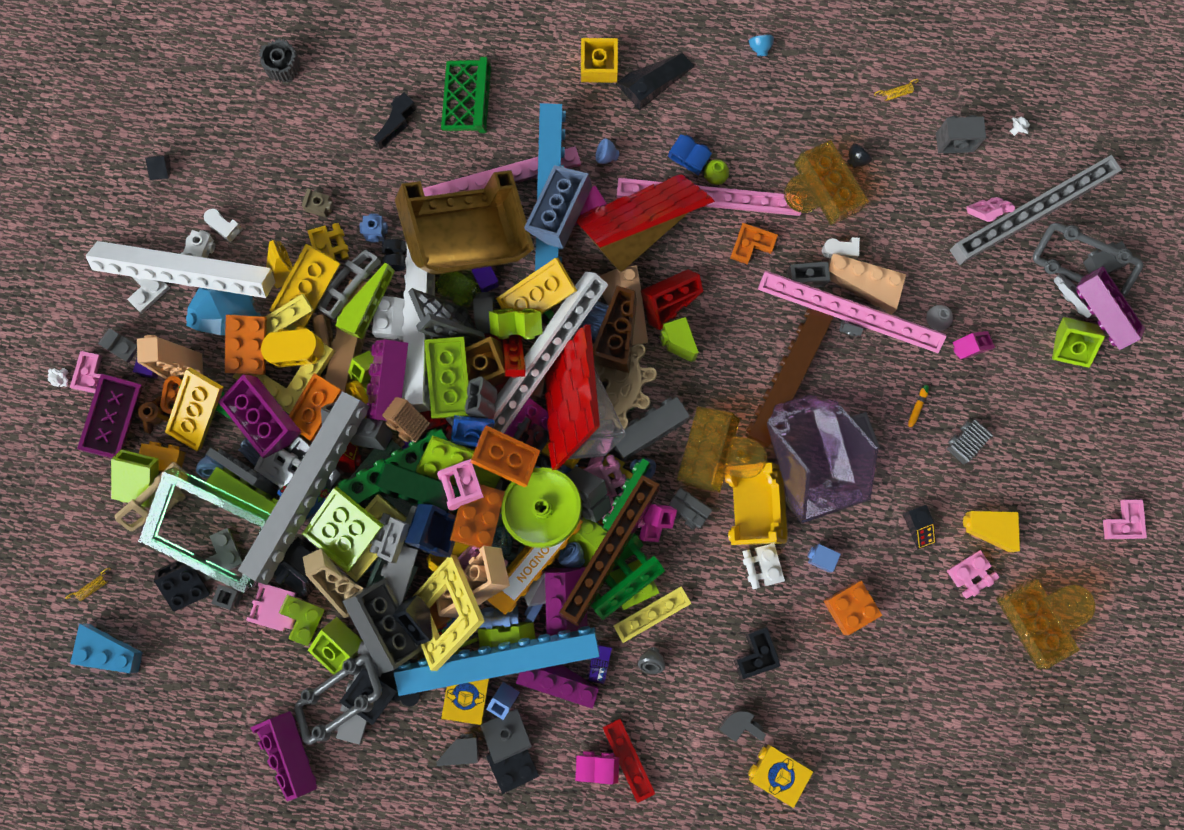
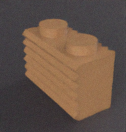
(405, 419)

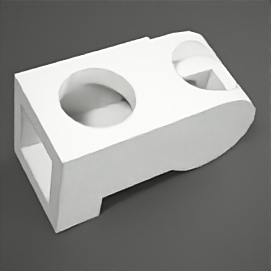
(221, 226)
(846, 249)

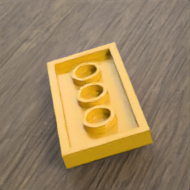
(309, 277)
(540, 289)
(194, 409)

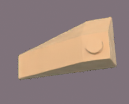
(628, 279)

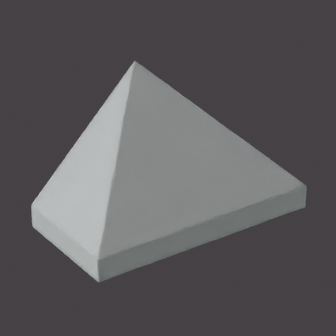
(536, 593)

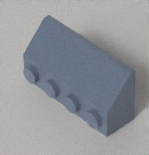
(559, 206)

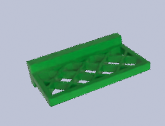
(481, 94)

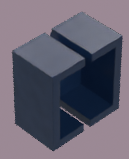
(432, 530)

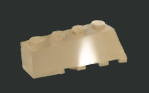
(329, 580)

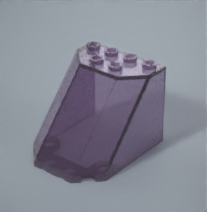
(821, 456)

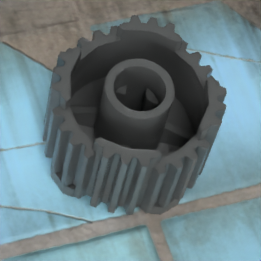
(280, 60)

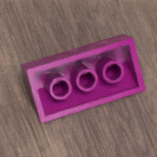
(259, 416)
(558, 587)

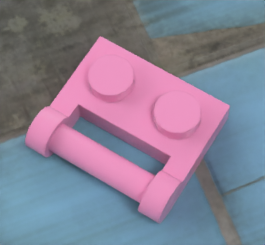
(466, 481)

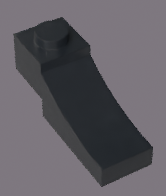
(402, 107)

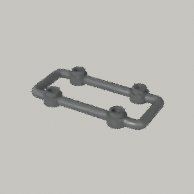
(1071, 233)
(363, 703)

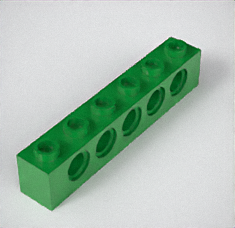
(399, 457)

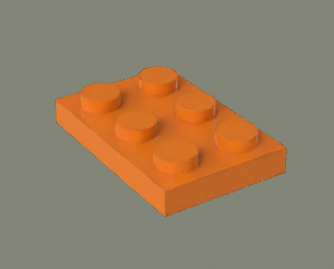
(243, 344)
(307, 410)
(505, 456)
(478, 519)

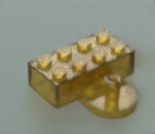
(824, 183)
(717, 451)
(1046, 620)

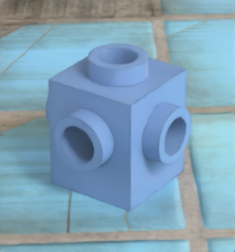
(373, 228)

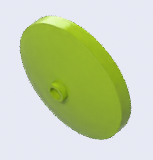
(523, 507)

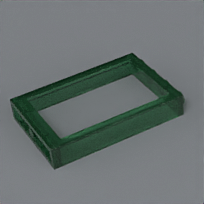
(207, 492)

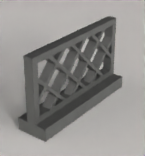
(443, 318)

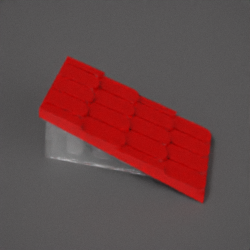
(577, 405)

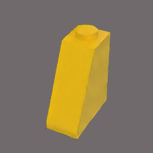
(995, 528)

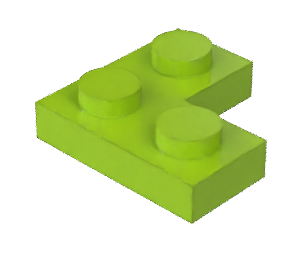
(306, 617)

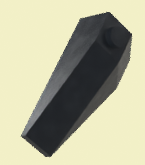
(650, 81)

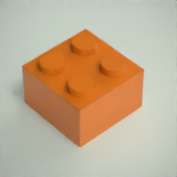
(852, 608)

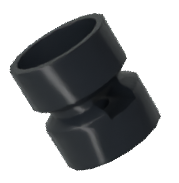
(394, 254)

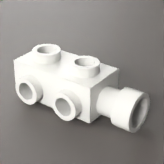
(199, 249)

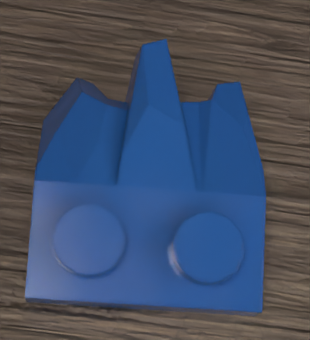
(467, 430)

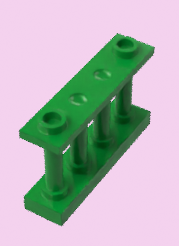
(632, 584)

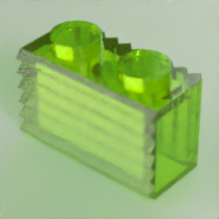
(457, 287)

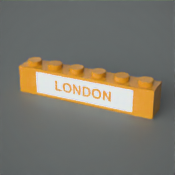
(523, 571)

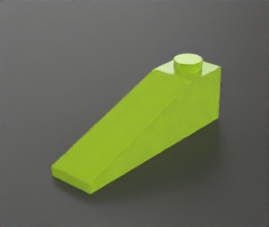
(361, 309)

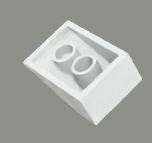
(389, 318)

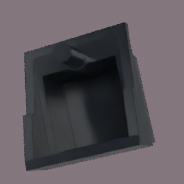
(292, 569)

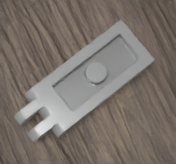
(1070, 294)

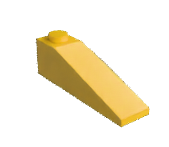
(278, 262)

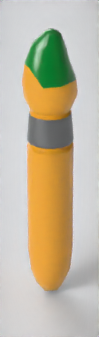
(918, 406)

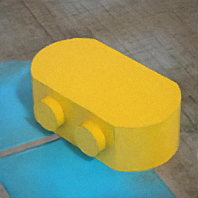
(292, 347)

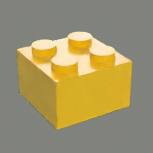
(599, 60)

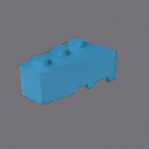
(103, 651)

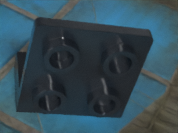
(180, 585)

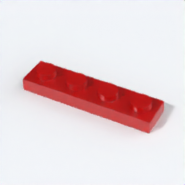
(513, 356)
(628, 760)

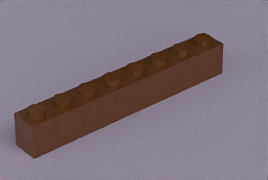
(792, 372)
(609, 551)

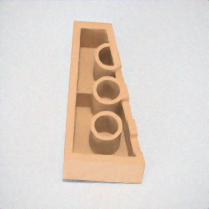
(868, 281)
(167, 357)
(485, 576)

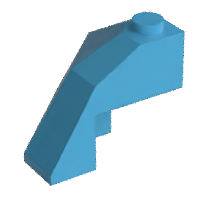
(209, 309)

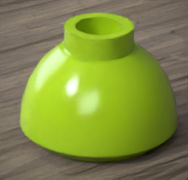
(716, 172)

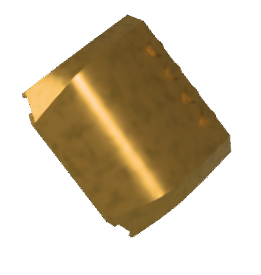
(464, 227)

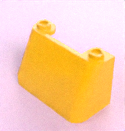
(759, 508)

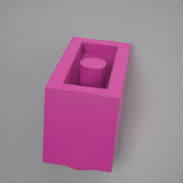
(973, 344)

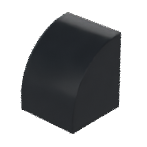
(158, 167)

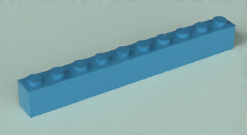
(549, 154)
(499, 660)

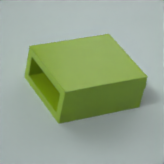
(132, 475)

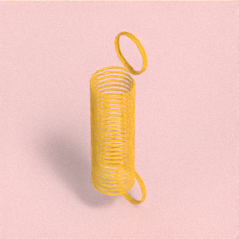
(898, 90)
(90, 584)

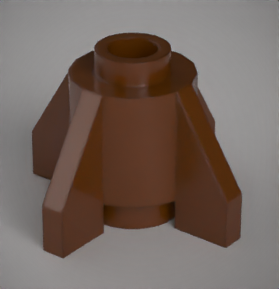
(151, 414)

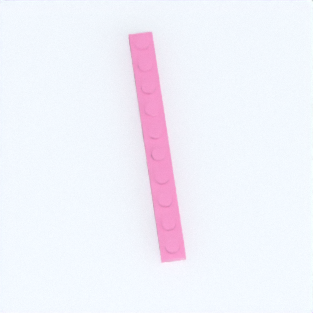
(521, 172)
(723, 197)
(851, 311)

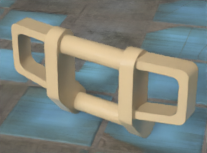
(136, 505)

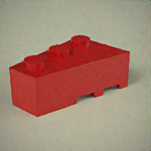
(669, 296)

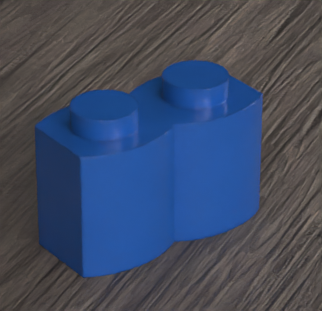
(689, 154)

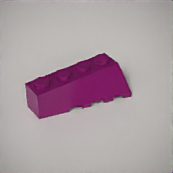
(561, 683)
(286, 755)

